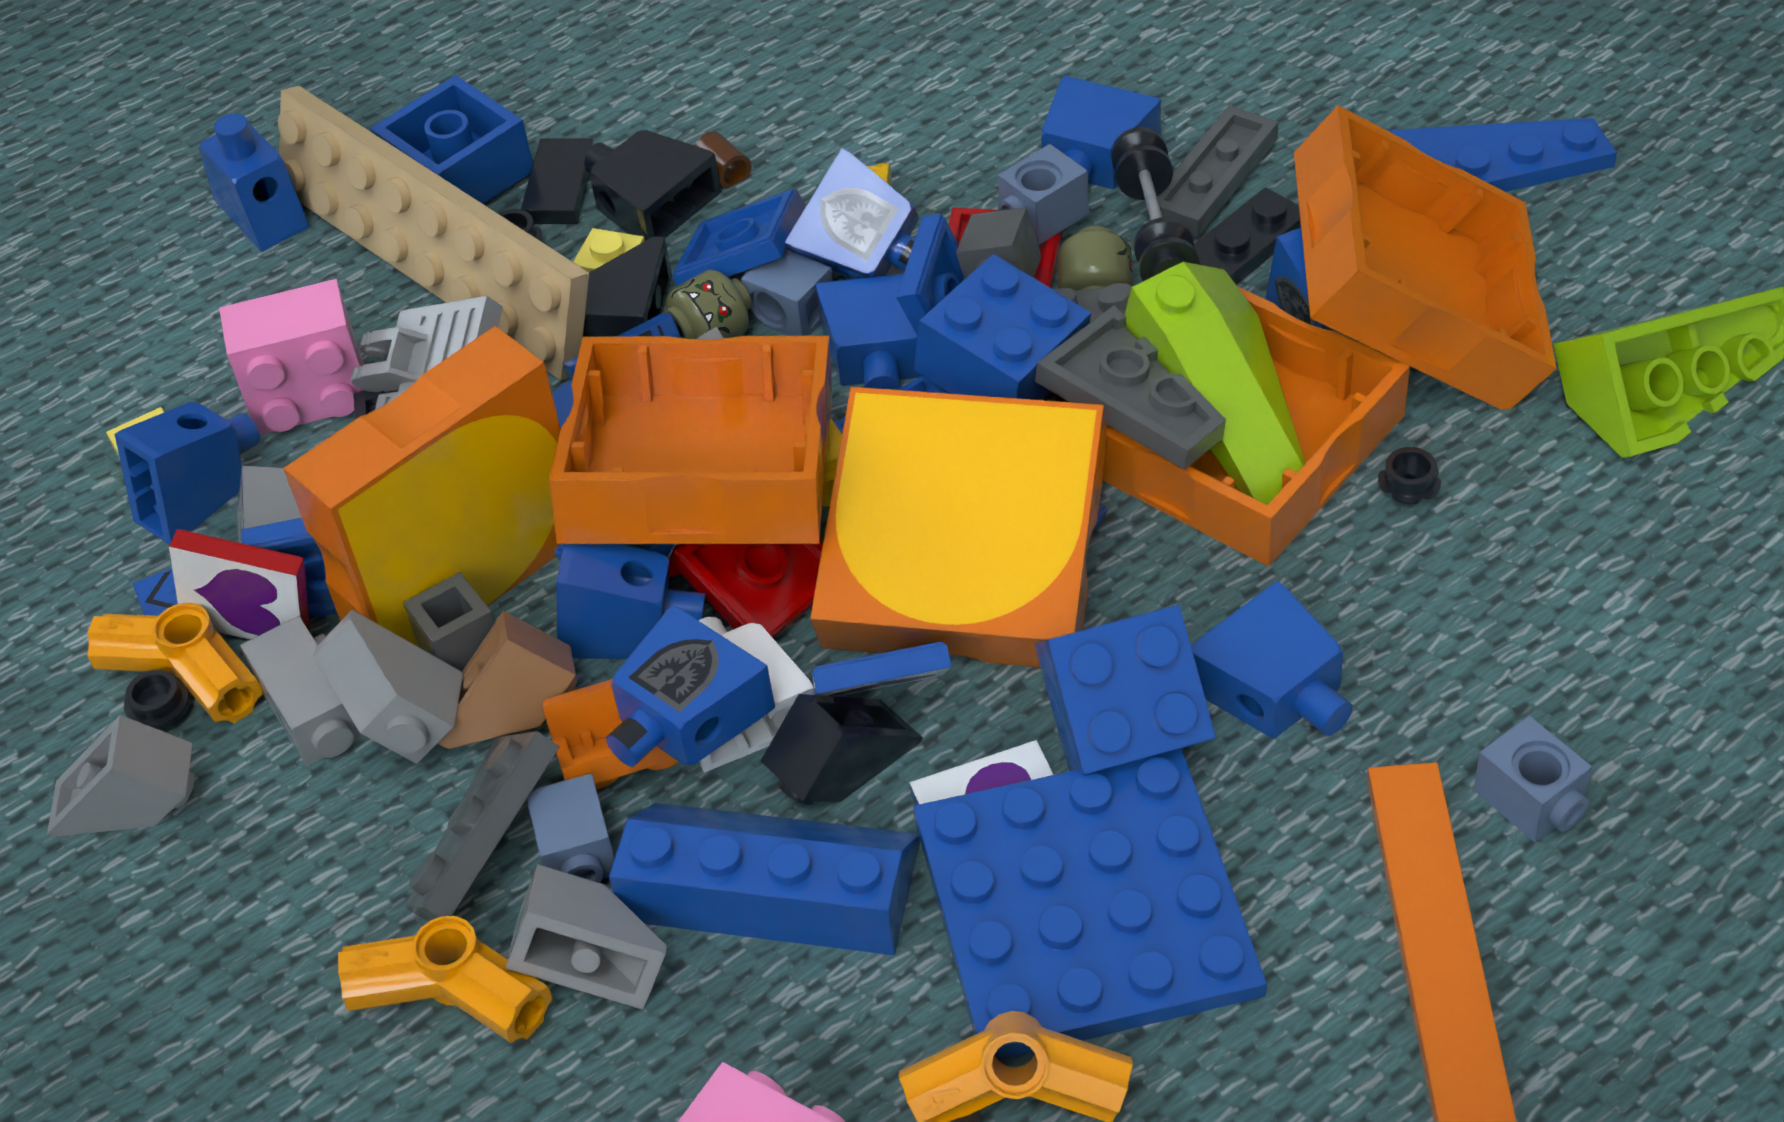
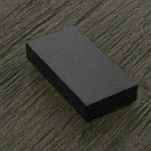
(557, 181)

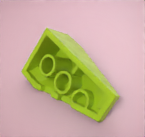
(1219, 346)
(1657, 374)

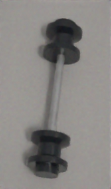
(1143, 174)

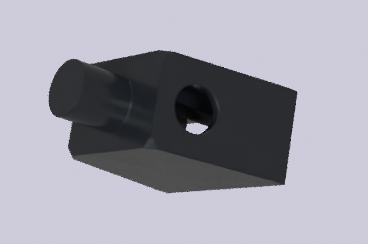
(651, 182)

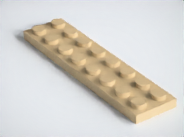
(431, 228)

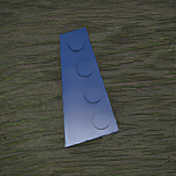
(1518, 152)

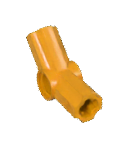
(184, 645)
(417, 970)
(1060, 1073)

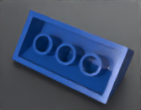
(766, 876)

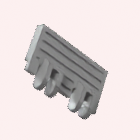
(420, 342)

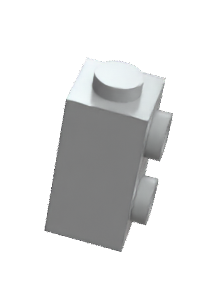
(300, 691)

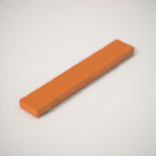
(1438, 946)

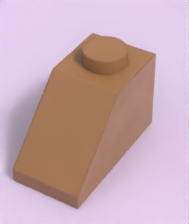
(509, 681)

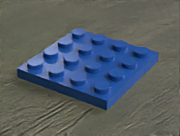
(1088, 900)

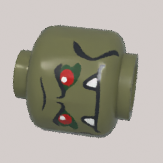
(1094, 260)
(708, 303)

